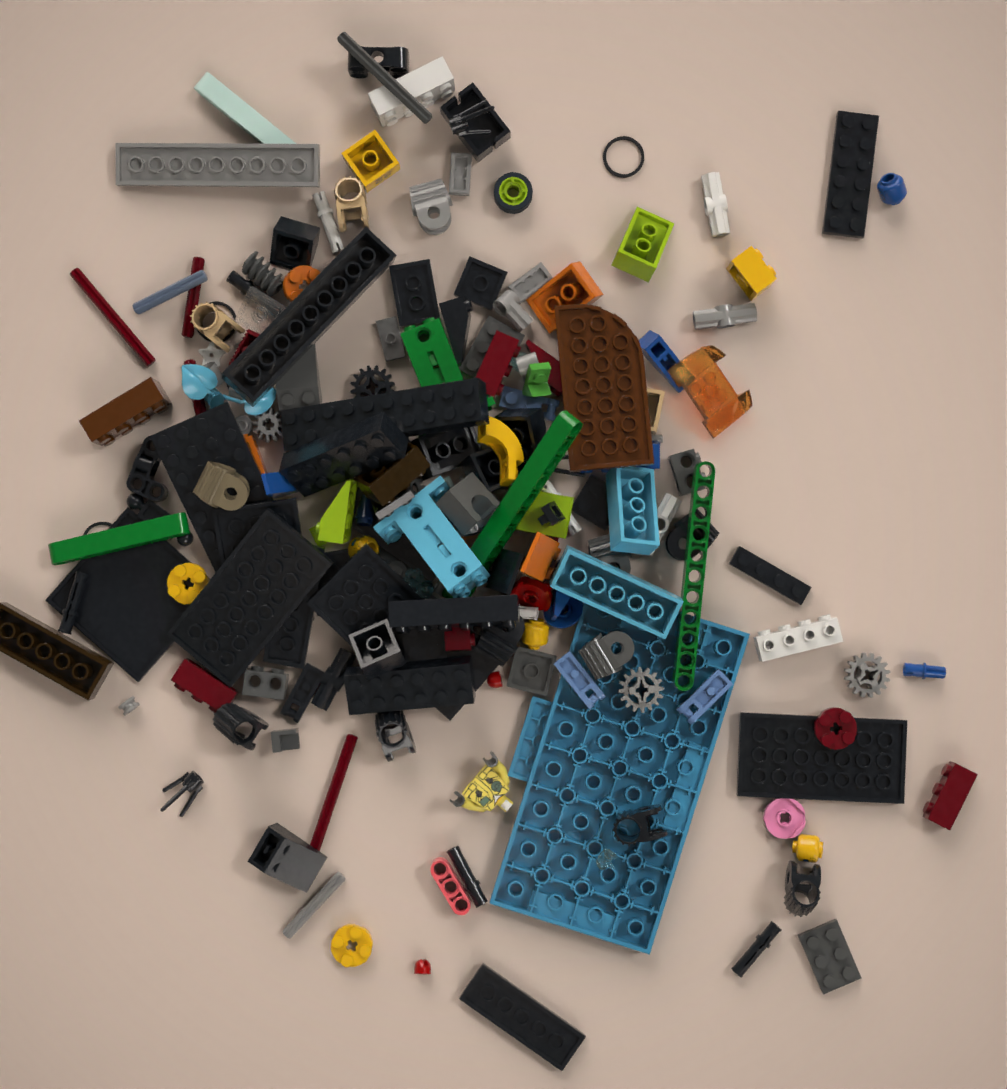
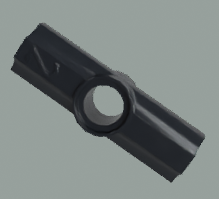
(333, 679)

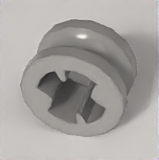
(129, 705)

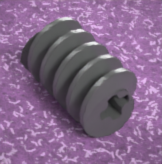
(262, 275)

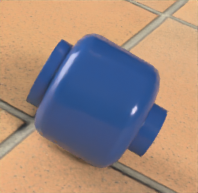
(891, 189)

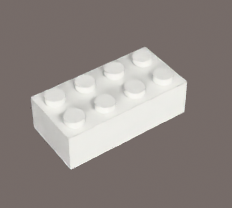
(424, 84)

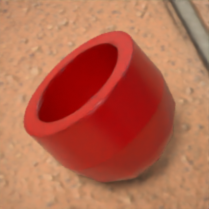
(494, 680)
(422, 967)

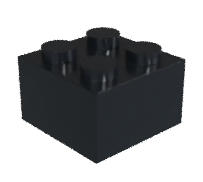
(377, 649)

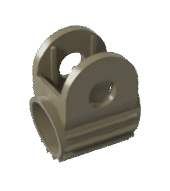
(214, 483)

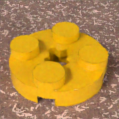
(176, 582)
(356, 934)

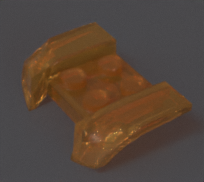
(710, 389)

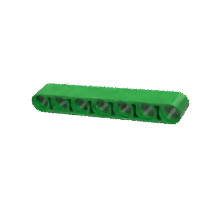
(119, 538)

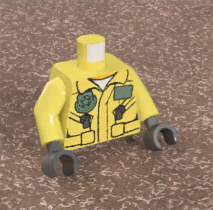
(486, 788)

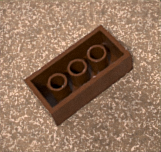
(125, 412)

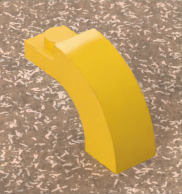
(505, 445)

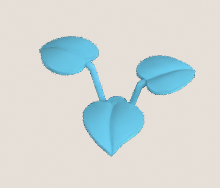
(200, 383)

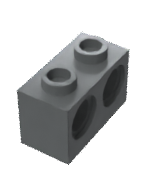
(681, 473)
(265, 688)

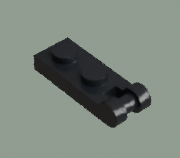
(302, 692)

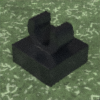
(551, 514)

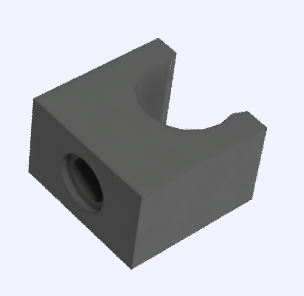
(467, 503)

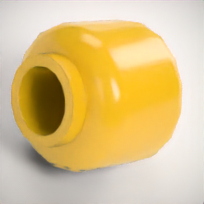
(356, 543)
(535, 633)
(808, 848)

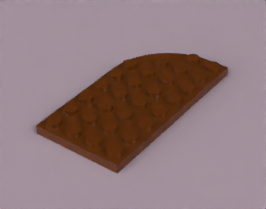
(603, 389)

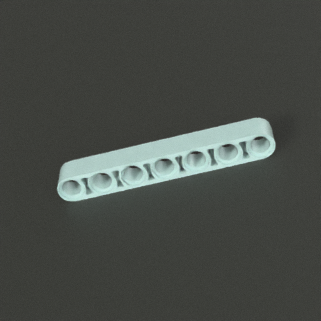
(240, 111)

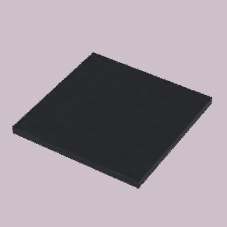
(127, 601)

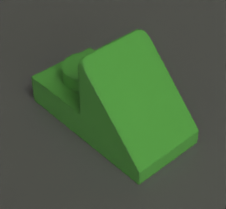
(537, 380)

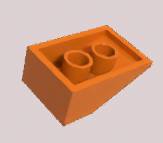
(568, 287)
(540, 557)

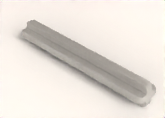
(315, 903)

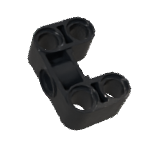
(394, 61)
(145, 468)

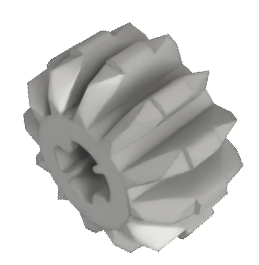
(264, 432)

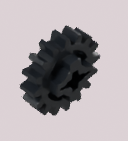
(363, 389)

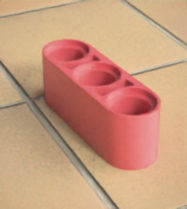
(451, 896)

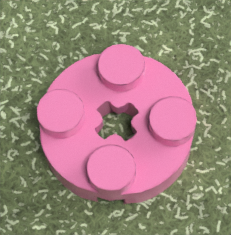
(785, 829)

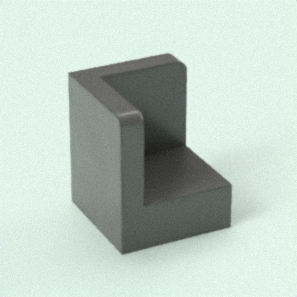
(285, 739)

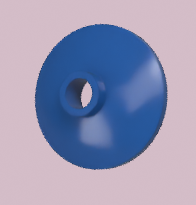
(574, 613)

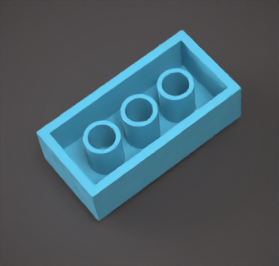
(632, 510)

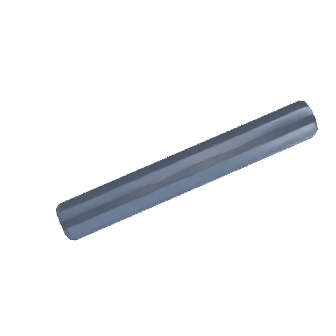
(170, 292)

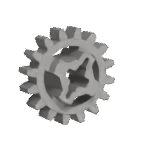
(861, 668)
(649, 689)

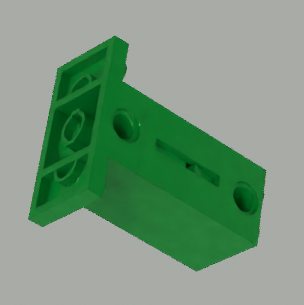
(433, 359)

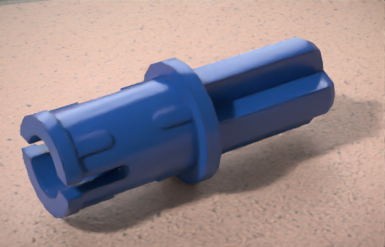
(923, 670)

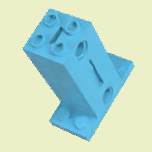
(435, 540)

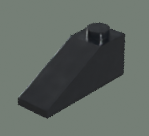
(457, 322)

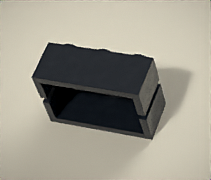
(478, 145)

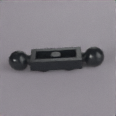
(150, 511)

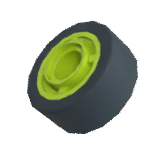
(513, 204)

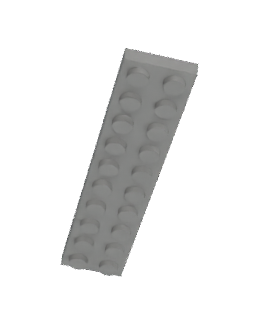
(218, 164)

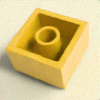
(371, 160)
(751, 272)

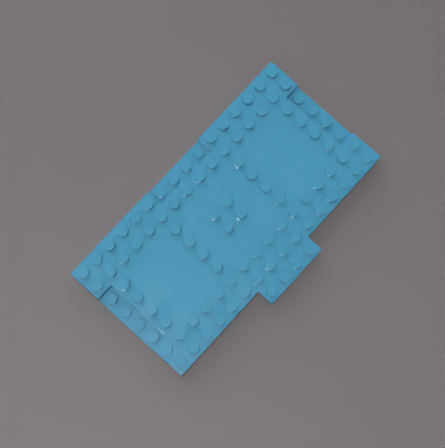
(608, 760)

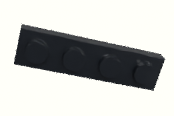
(770, 575)

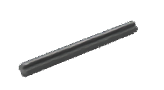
(384, 77)

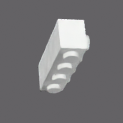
(798, 639)

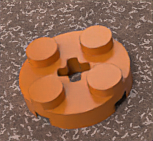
(295, 278)

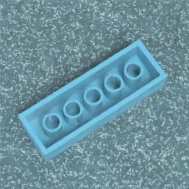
(616, 592)

